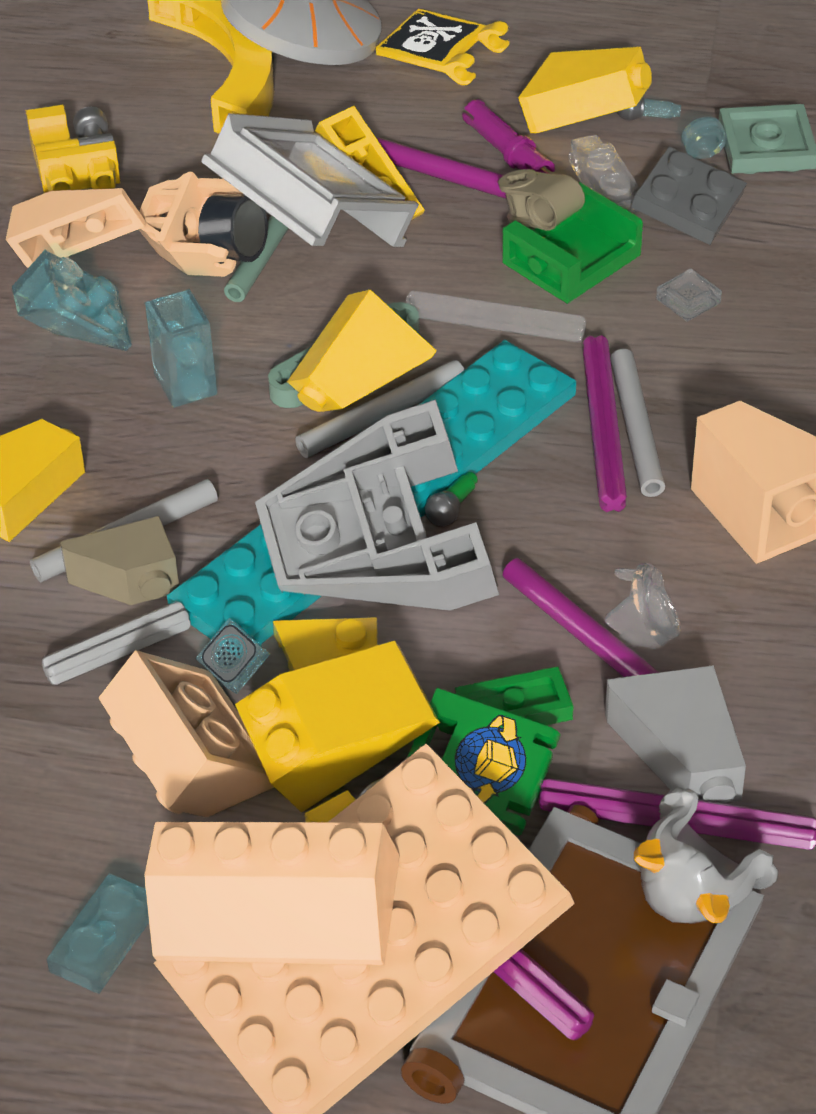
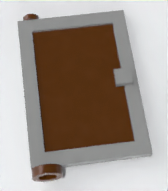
(618, 956)

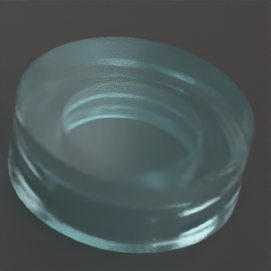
(703, 137)

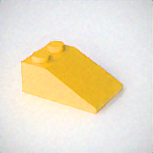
(335, 720)

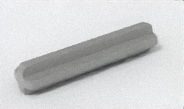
(115, 643)

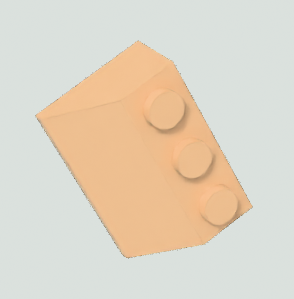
(184, 735)

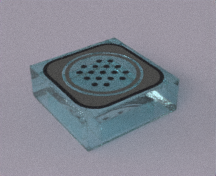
(233, 656)

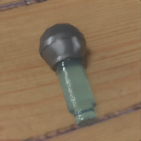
(651, 108)

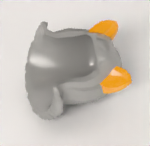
(689, 877)

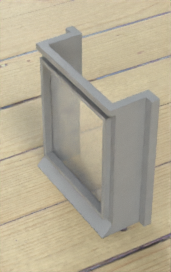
(305, 178)

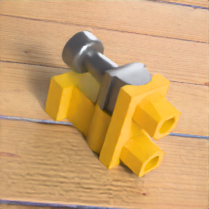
(73, 162)

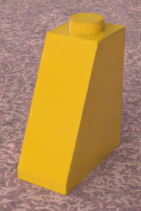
(584, 86)
(357, 354)
(34, 471)

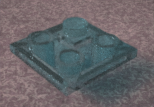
(71, 302)

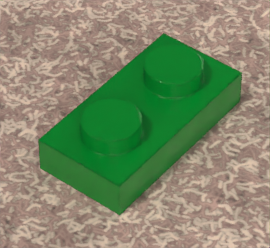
(531, 695)

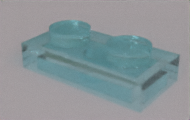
(101, 934)

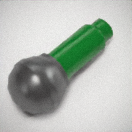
(444, 506)

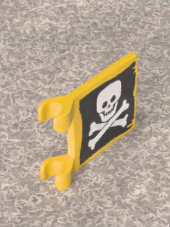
(442, 43)

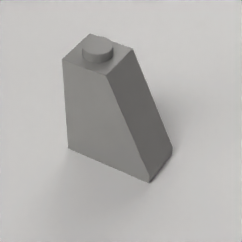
(680, 730)

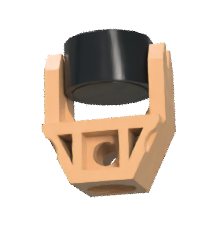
(205, 225)

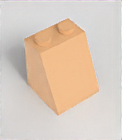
(756, 478)

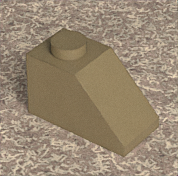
(123, 562)

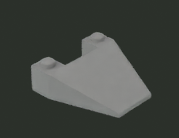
(356, 529)

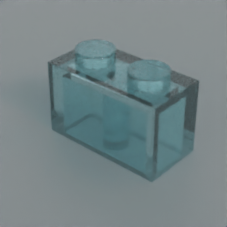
(181, 348)

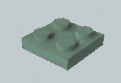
(768, 138)

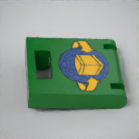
(493, 754)

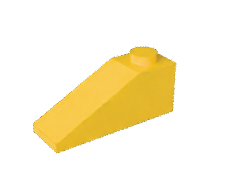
(354, 138)

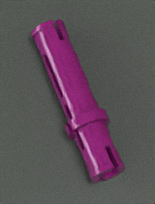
(516, 149)

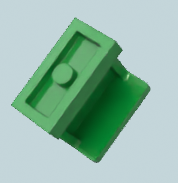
(578, 250)

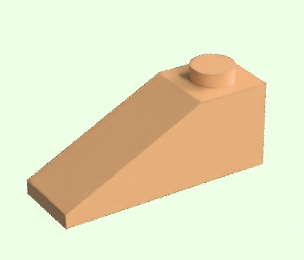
(70, 222)

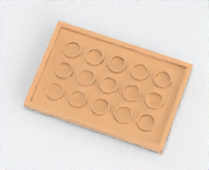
(458, 913)

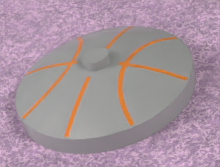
(308, 29)

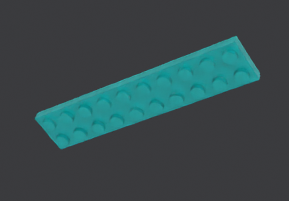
(483, 416)

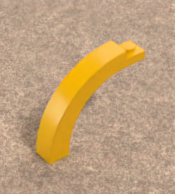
(250, 81)

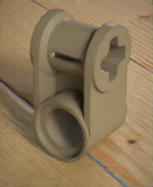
(540, 198)

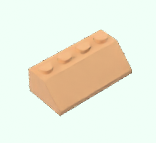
(271, 892)

